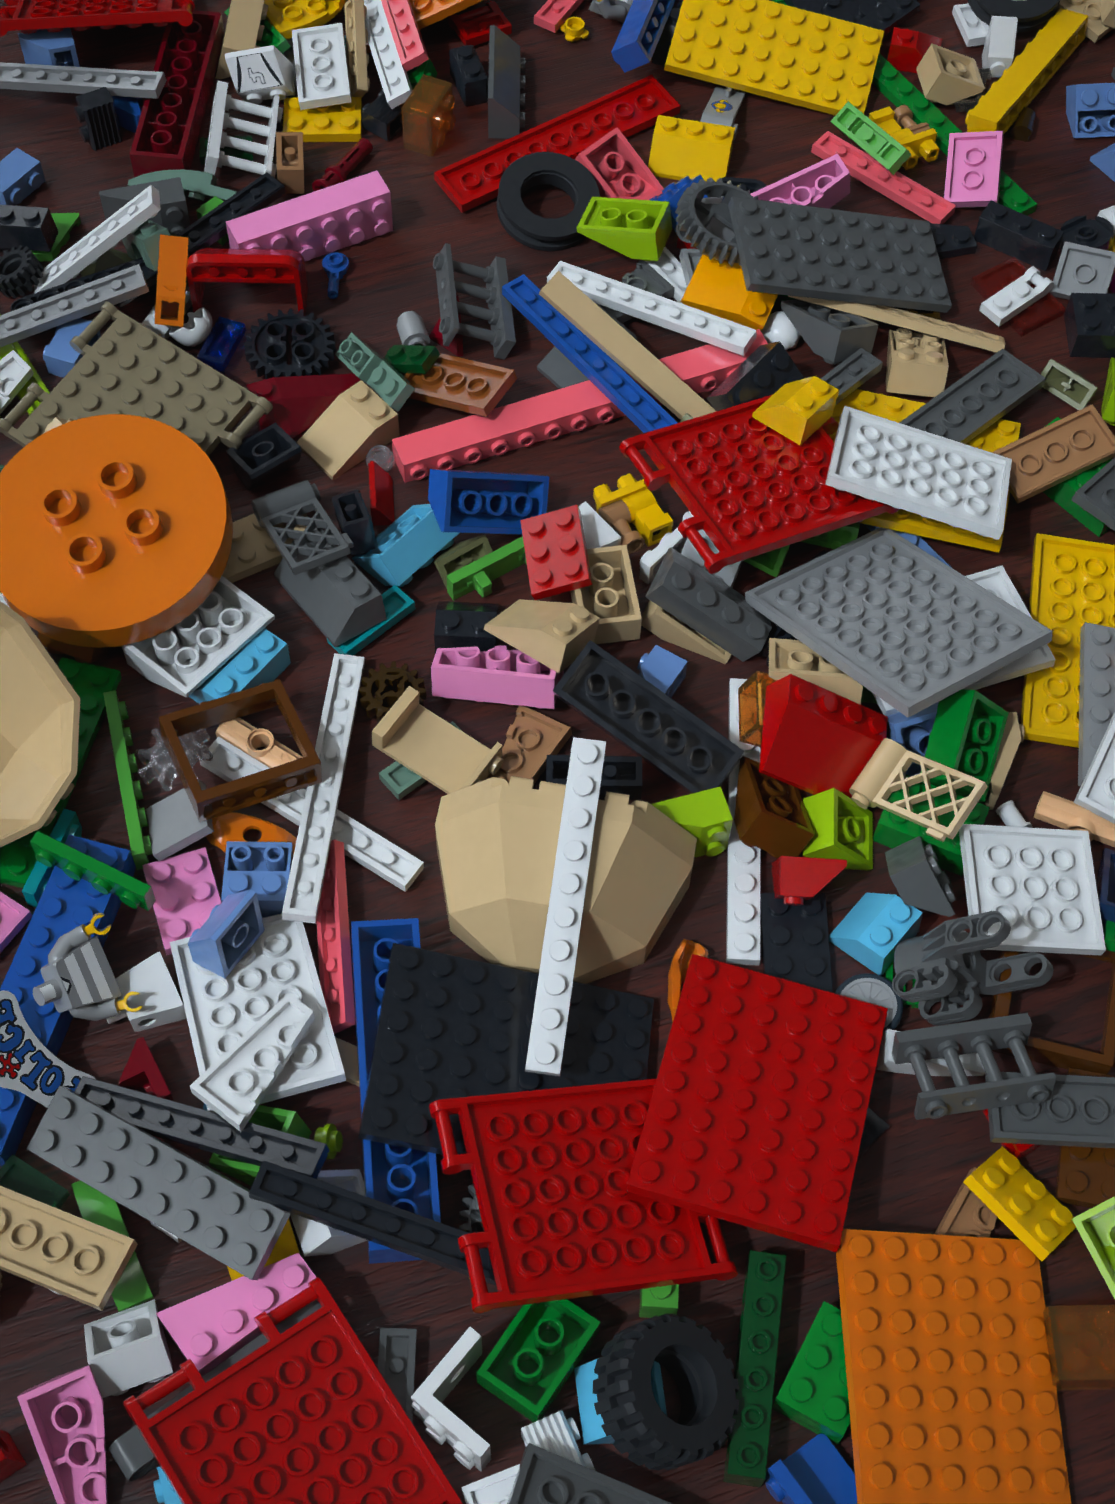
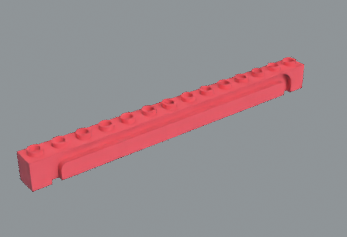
(546, 416)

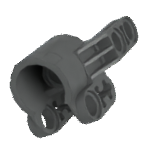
(952, 969)

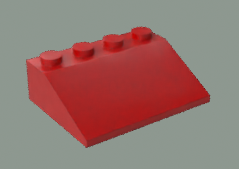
(816, 736)

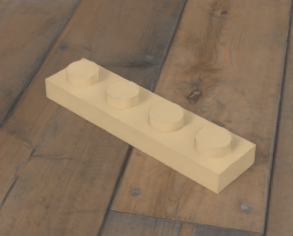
(356, 47)

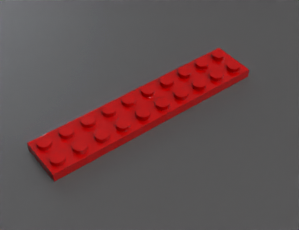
(629, 108)

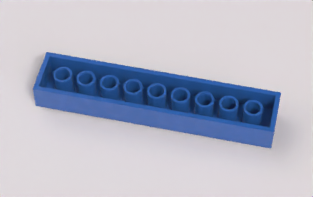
(60, 909)
(391, 1172)

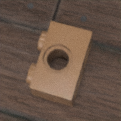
(290, 161)

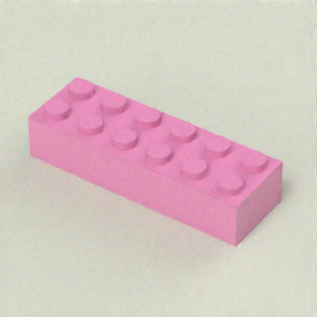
(318, 220)

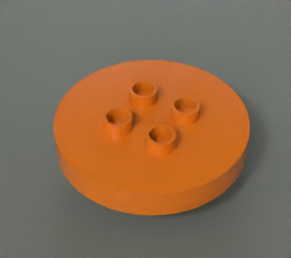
(111, 530)

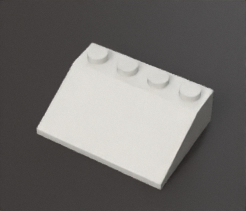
(201, 642)

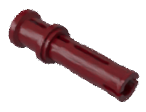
(339, 172)

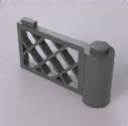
(288, 507)

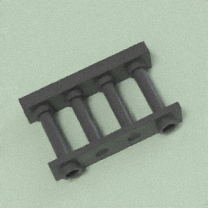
(500, 309)
(965, 1038)

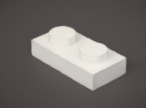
(970, 26)

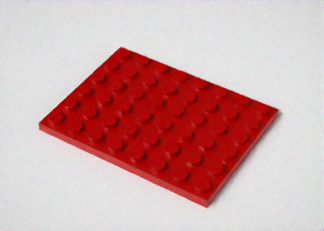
(760, 1103)

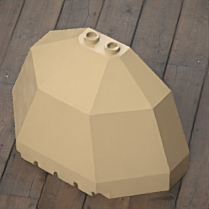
(35, 731)
(499, 869)

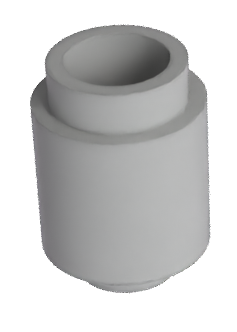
(412, 329)

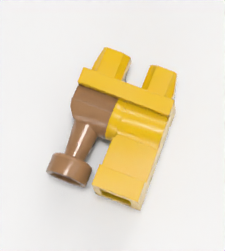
(914, 137)
(636, 505)

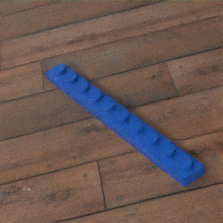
(587, 356)

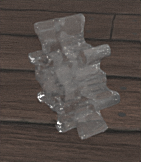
(160, 762)

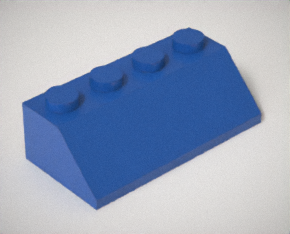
(486, 500)

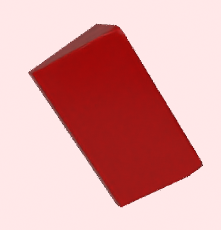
(380, 495)

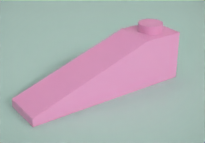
(69, 1435)

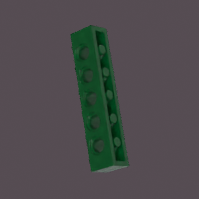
(755, 1368)

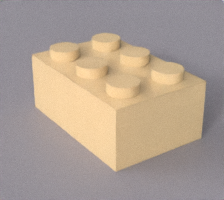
(611, 595)

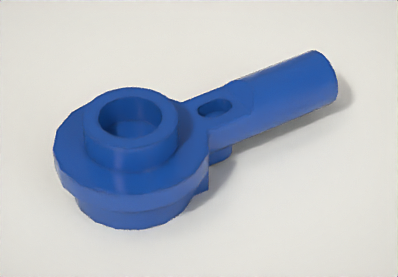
(335, 266)

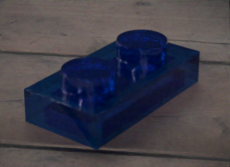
(222, 343)

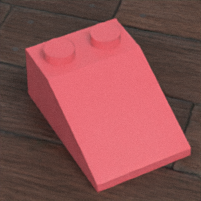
(619, 169)

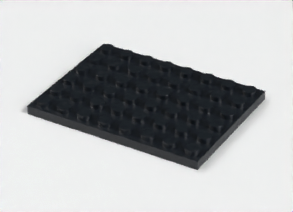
(466, 1031)

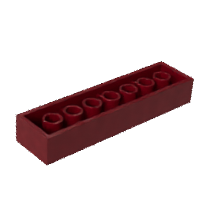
(173, 122)

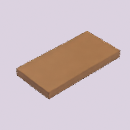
(1058, 452)

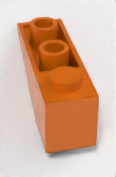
(171, 280)

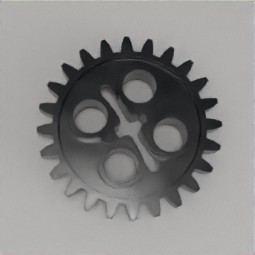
(269, 345)

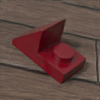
(143, 1072)

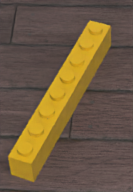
(1028, 73)

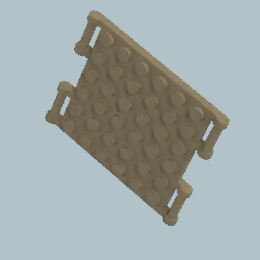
(141, 376)

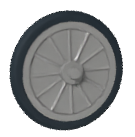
(877, 991)

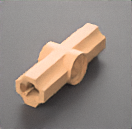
(249, 738)
(1071, 816)

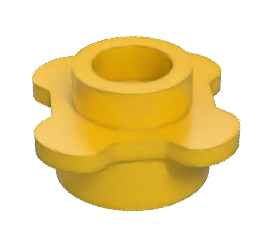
(574, 29)

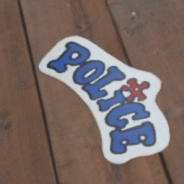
(26, 1062)

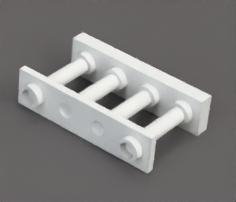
(219, 139)

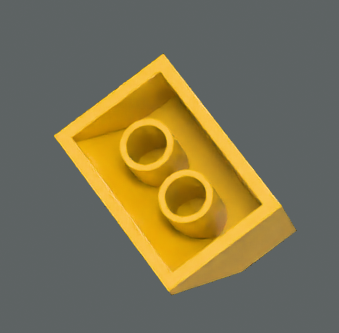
(690, 149)

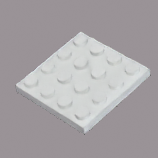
(1038, 883)

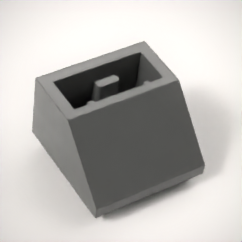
(919, 877)

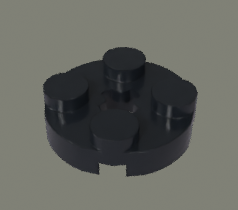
(1095, 233)

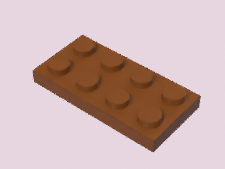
(462, 384)

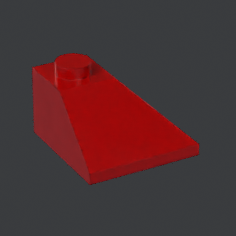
(908, 48)
(803, 877)

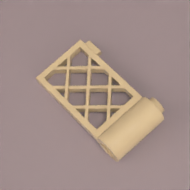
(887, 774)

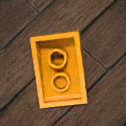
(723, 292)

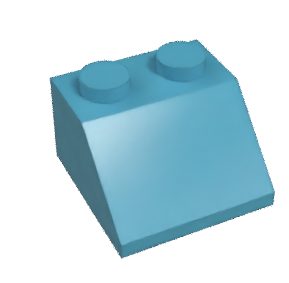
(875, 929)
(590, 1421)

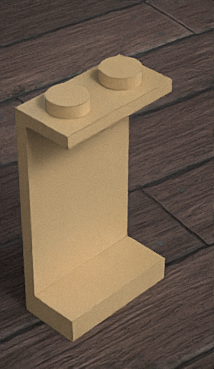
(433, 746)

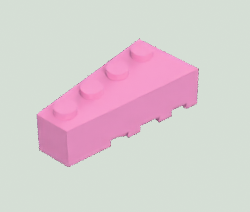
(814, 186)
(493, 677)
(222, 1319)

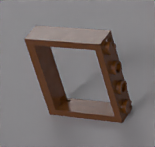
(251, 788)
(1058, 1054)

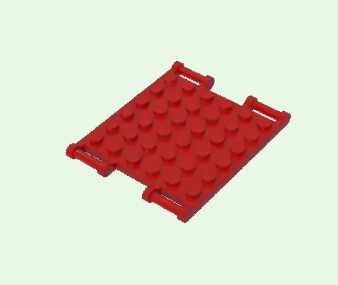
(81, 14)
(747, 483)
(555, 1198)
(292, 1423)

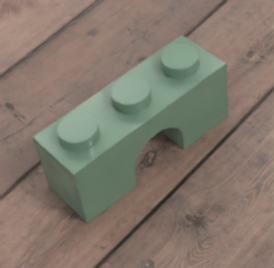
(145, 243)

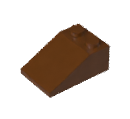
(770, 813)

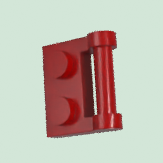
(474, 25)

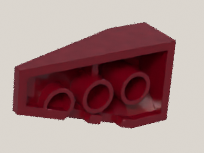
(299, 399)

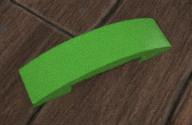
(102, 1210)

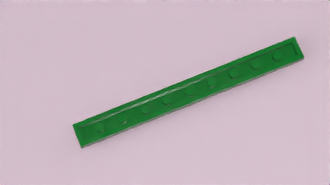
(902, 92)

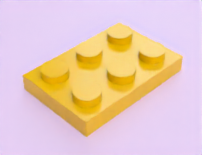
(324, 123)
(1021, 1202)

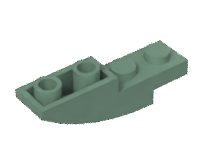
(196, 183)
(375, 371)

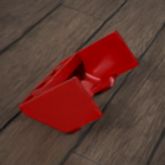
(246, 267)

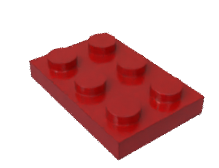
(556, 552)

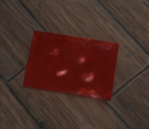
(1032, 317)

